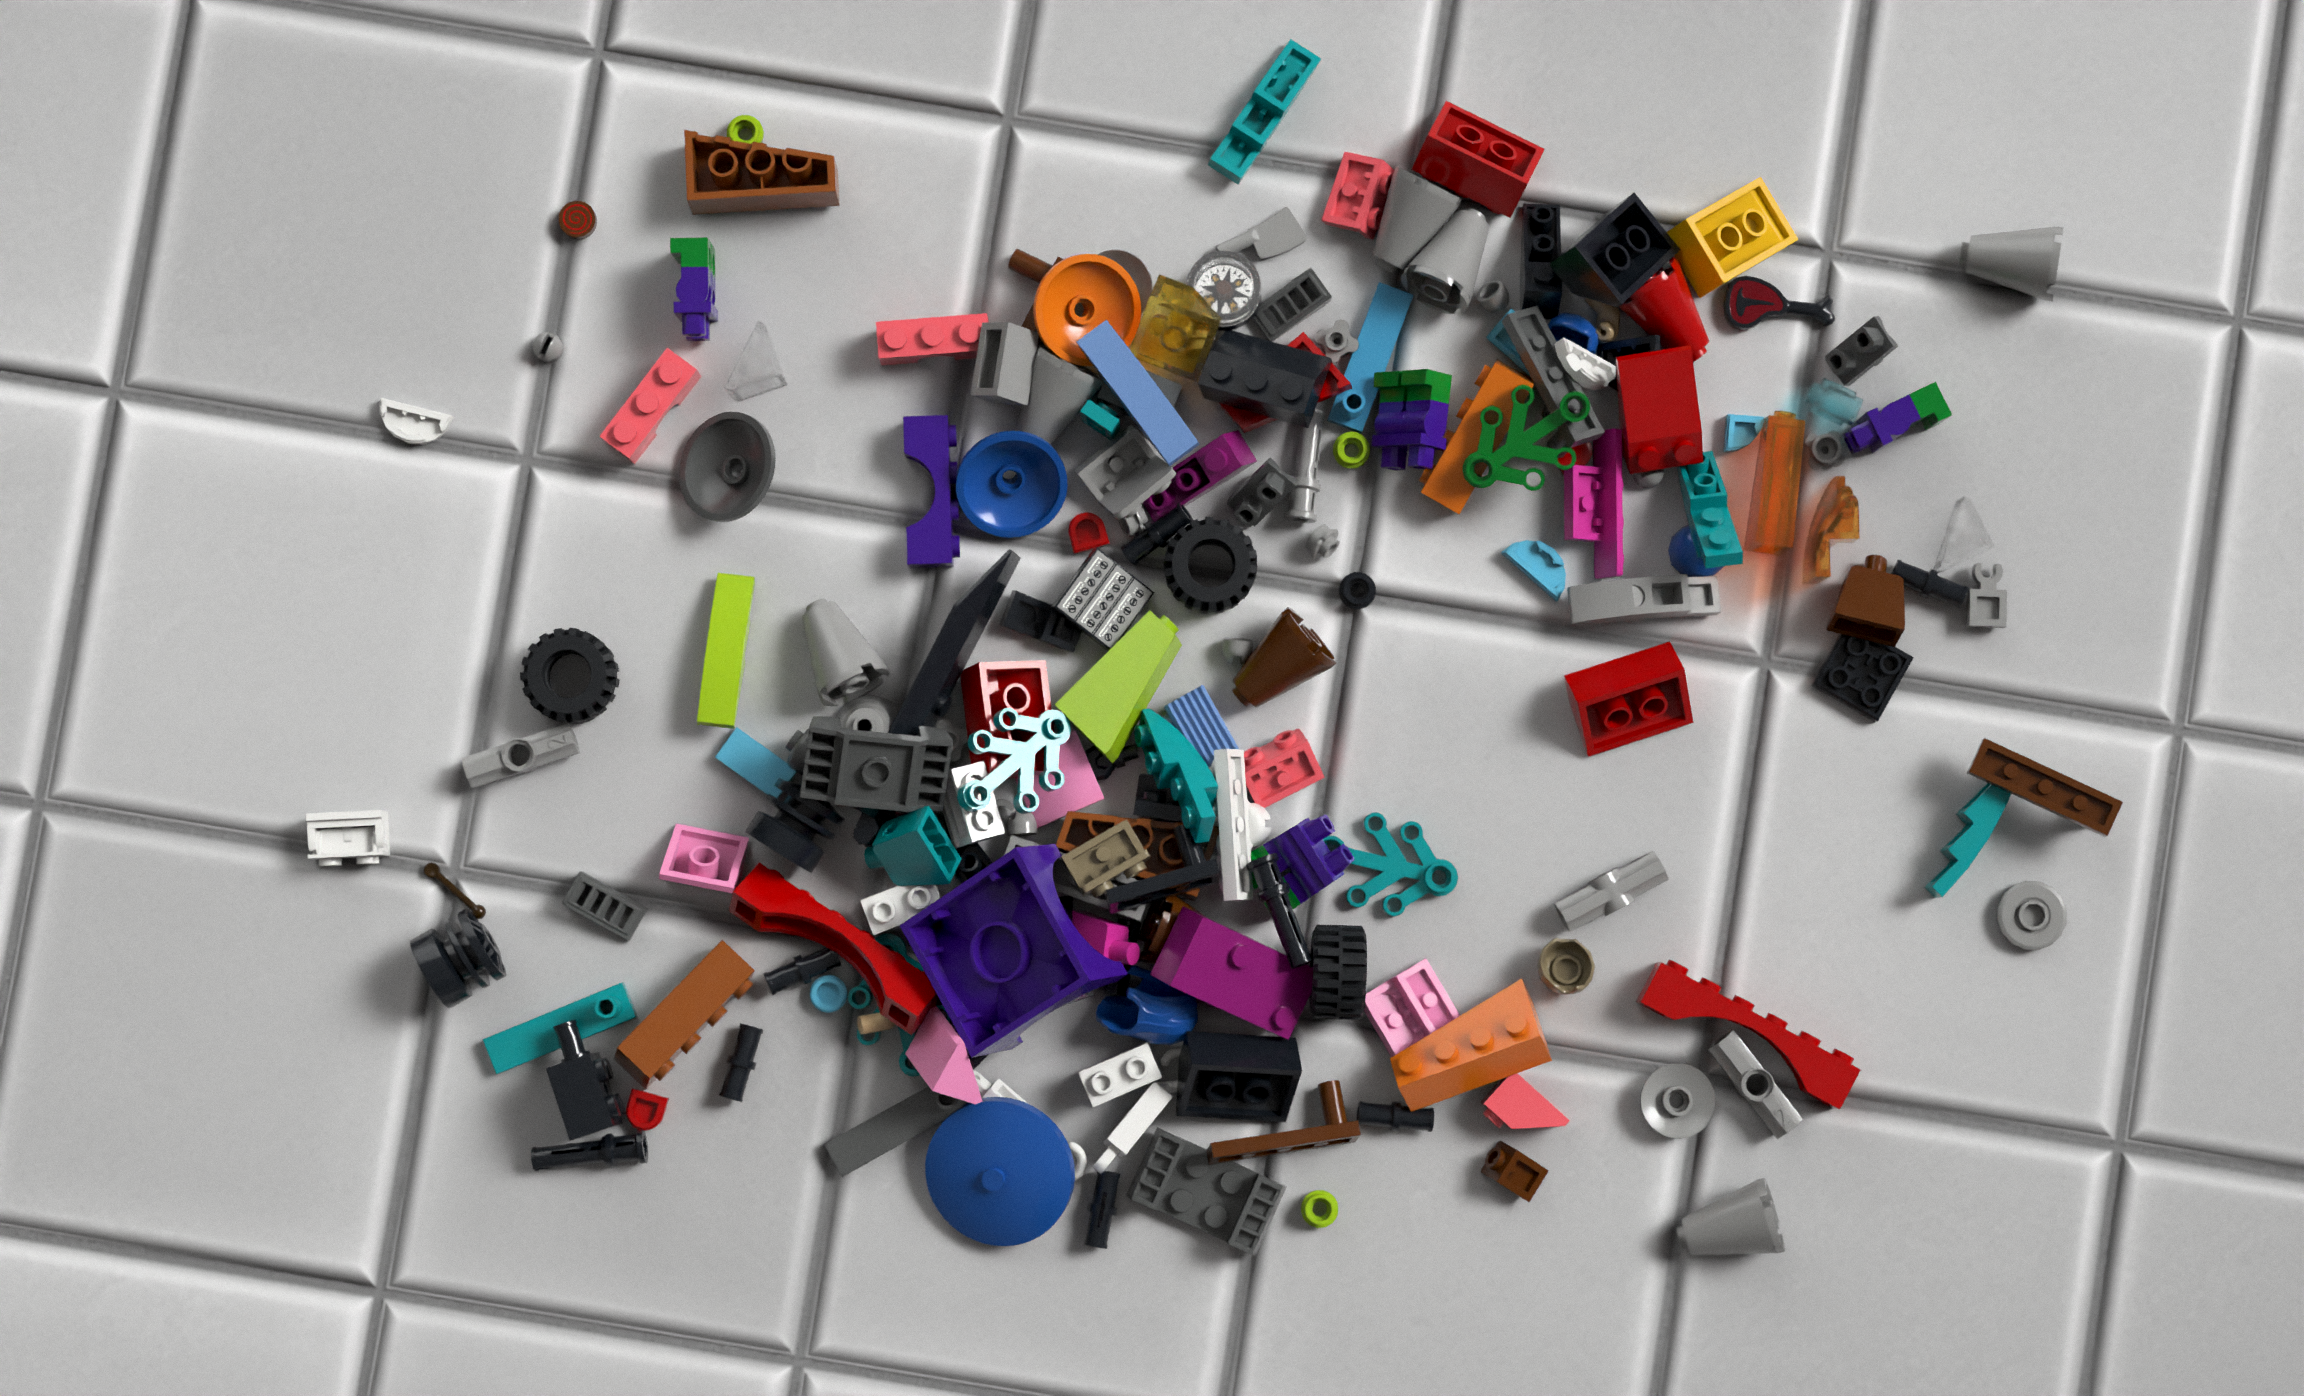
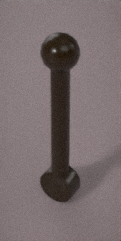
(433, 870)

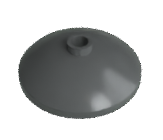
(714, 463)

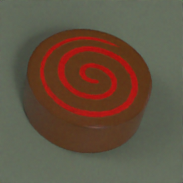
(577, 220)

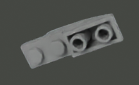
(1643, 598)

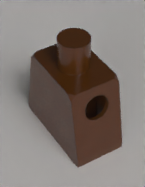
(1870, 604)

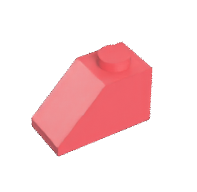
(1520, 1106)

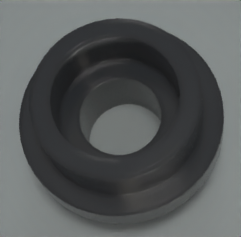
(1363, 580)

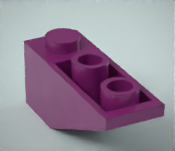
(1203, 473)

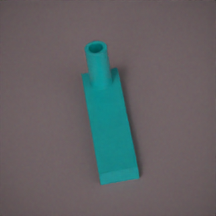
(538, 1037)

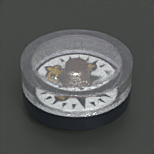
(1228, 286)

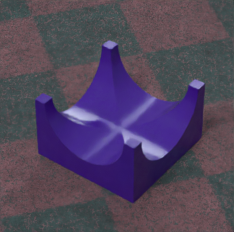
(1005, 950)

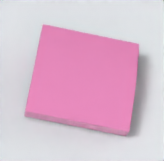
(1078, 790)
(1409, 1007)

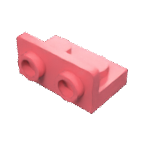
(1359, 194)
(1280, 768)

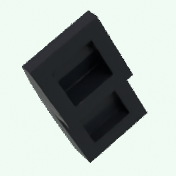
(1039, 621)

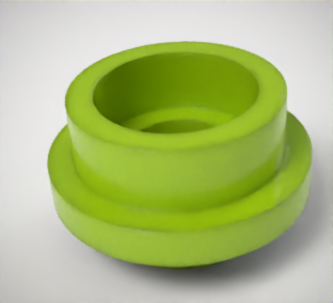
(742, 122)
(1355, 439)
(1325, 1219)

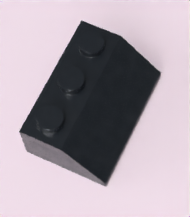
(1616, 254)
(1264, 377)
(1237, 1076)

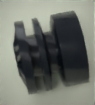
(795, 826)
(453, 961)

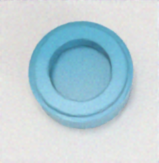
(828, 993)

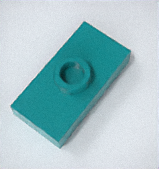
(1101, 419)

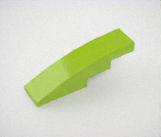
(725, 650)

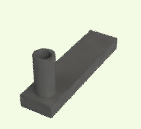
(1537, 350)
(890, 1129)

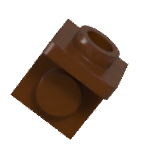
(1514, 1170)

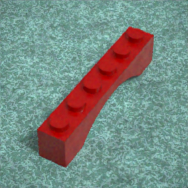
(775, 905)
(1816, 1071)

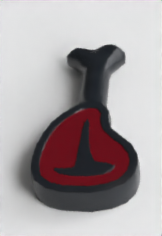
(1753, 300)

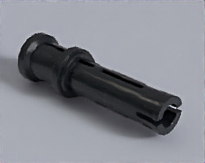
(1275, 895)
(608, 1150)

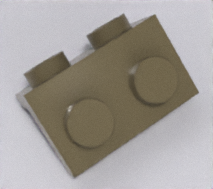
(1105, 859)

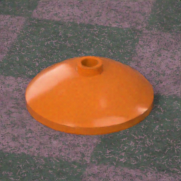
(1104, 292)

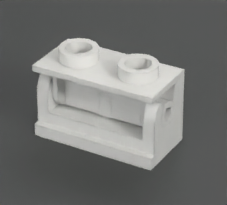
(965, 826)
(348, 835)
(896, 905)
(1120, 1074)

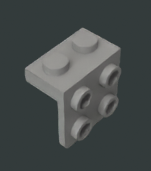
(1125, 473)

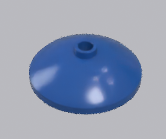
(1016, 504)

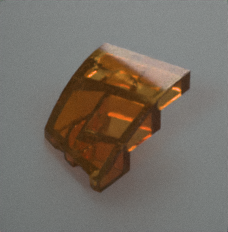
(1833, 523)

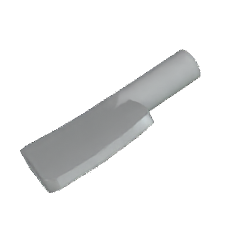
(1270, 237)

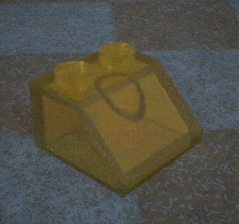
(1176, 329)

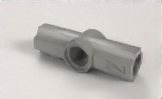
(498, 762)
(1611, 891)
(1768, 1104)

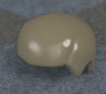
(1565, 966)

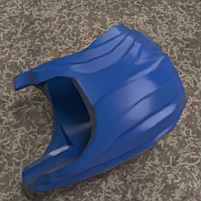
(1150, 1011)

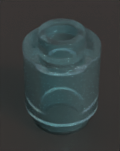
(1833, 402)

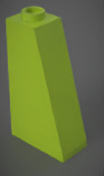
(1122, 683)

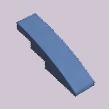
(1138, 393)

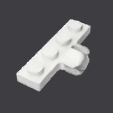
(1239, 824)

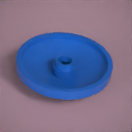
(1000, 1171)

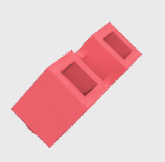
(929, 337)
(657, 393)

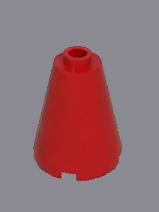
(1668, 310)

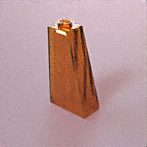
(1775, 485)

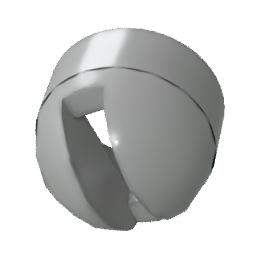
(1493, 296)
(554, 349)
(1649, 481)
(1238, 647)
(1021, 824)

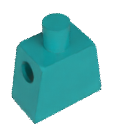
(914, 850)

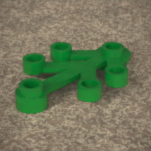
(1520, 442)

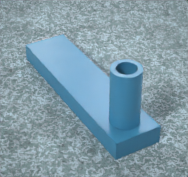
(1373, 354)

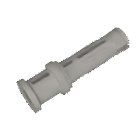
(1307, 458)

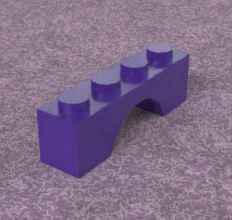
(932, 538)

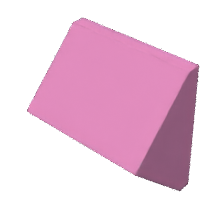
(704, 858)
(943, 1059)

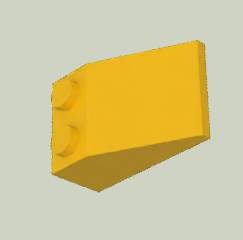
(1731, 237)

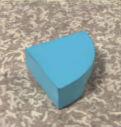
(1741, 431)

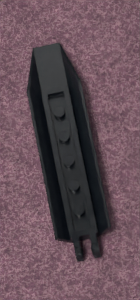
(932, 688)

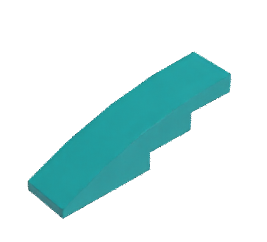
(1264, 111)
(1980, 818)

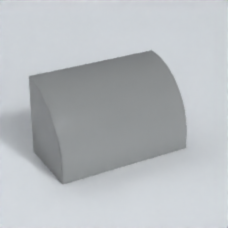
(1004, 363)

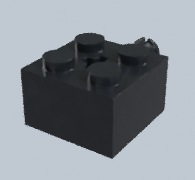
(583, 1086)

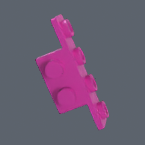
(1595, 504)

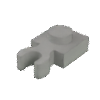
(1986, 605)

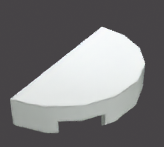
(1584, 366)
(413, 423)

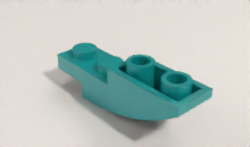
(1708, 513)
(1182, 769)

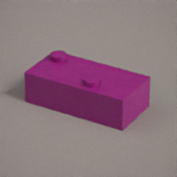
(1233, 973)

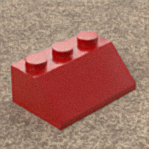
(1477, 159)
(1001, 685)
(1629, 698)

